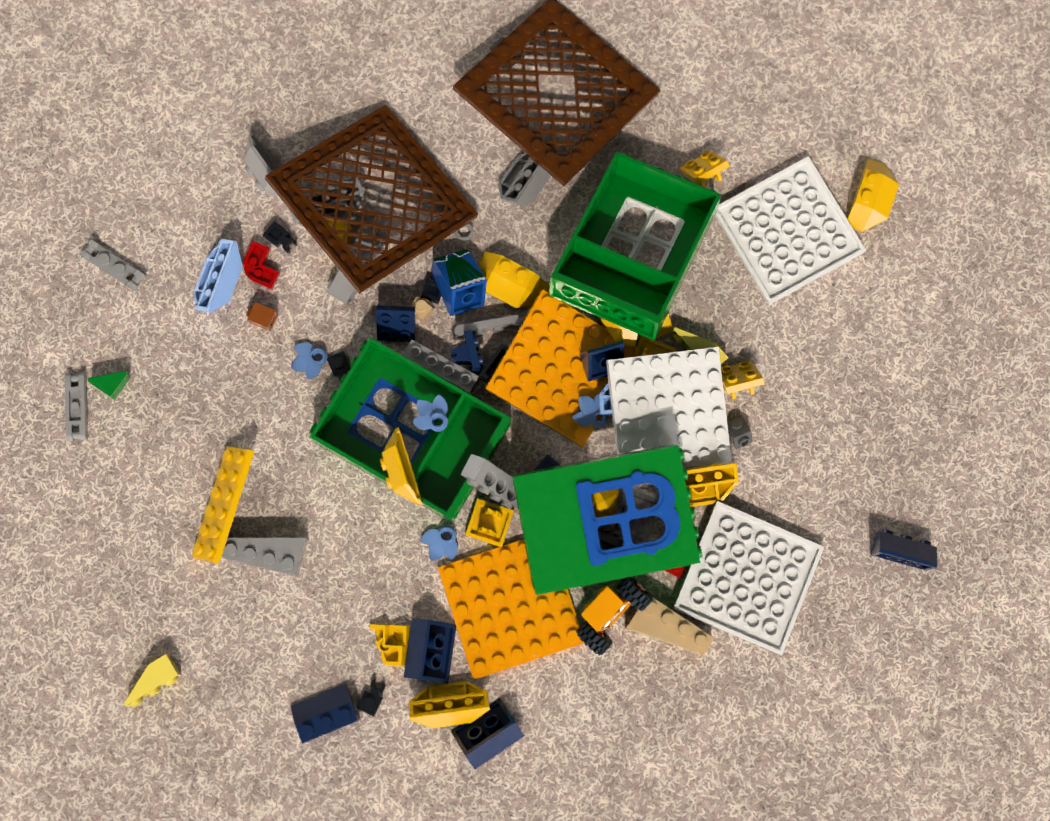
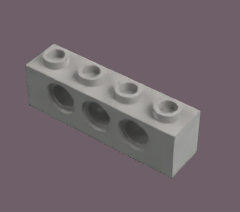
(441, 367)
(490, 481)

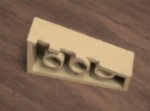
(669, 627)

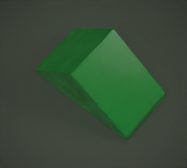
(110, 383)

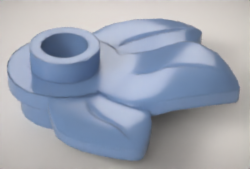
(306, 360)
(589, 411)
(429, 412)
(439, 545)

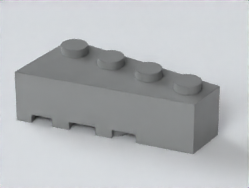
(339, 286)
(272, 554)

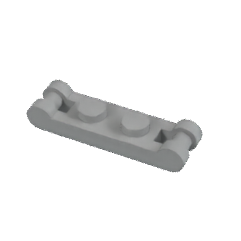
(112, 265)
(496, 325)
(76, 406)

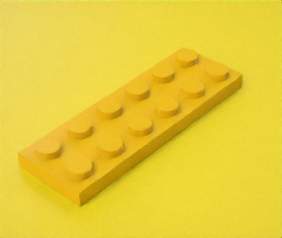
(222, 504)

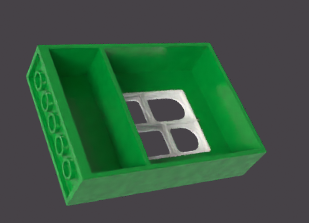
(618, 285)

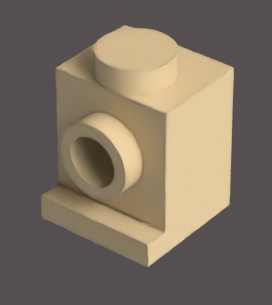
(423, 309)

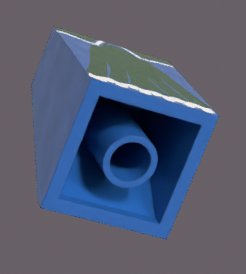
(459, 282)

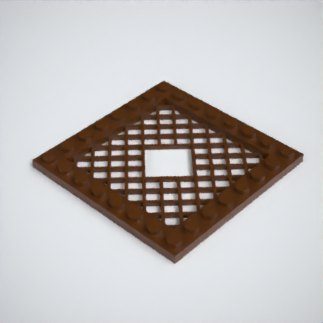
(553, 12)
(382, 123)

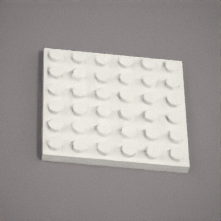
(788, 230)
(671, 402)
(749, 578)

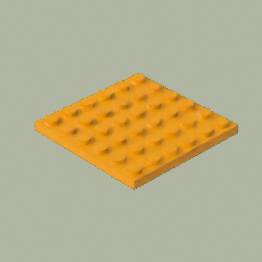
(544, 366)
(500, 613)

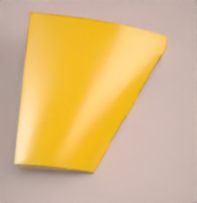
(392, 642)

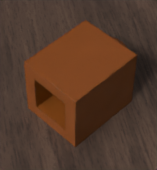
(261, 316)

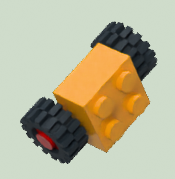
(607, 609)

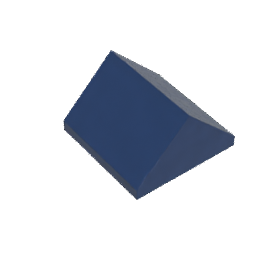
(595, 360)

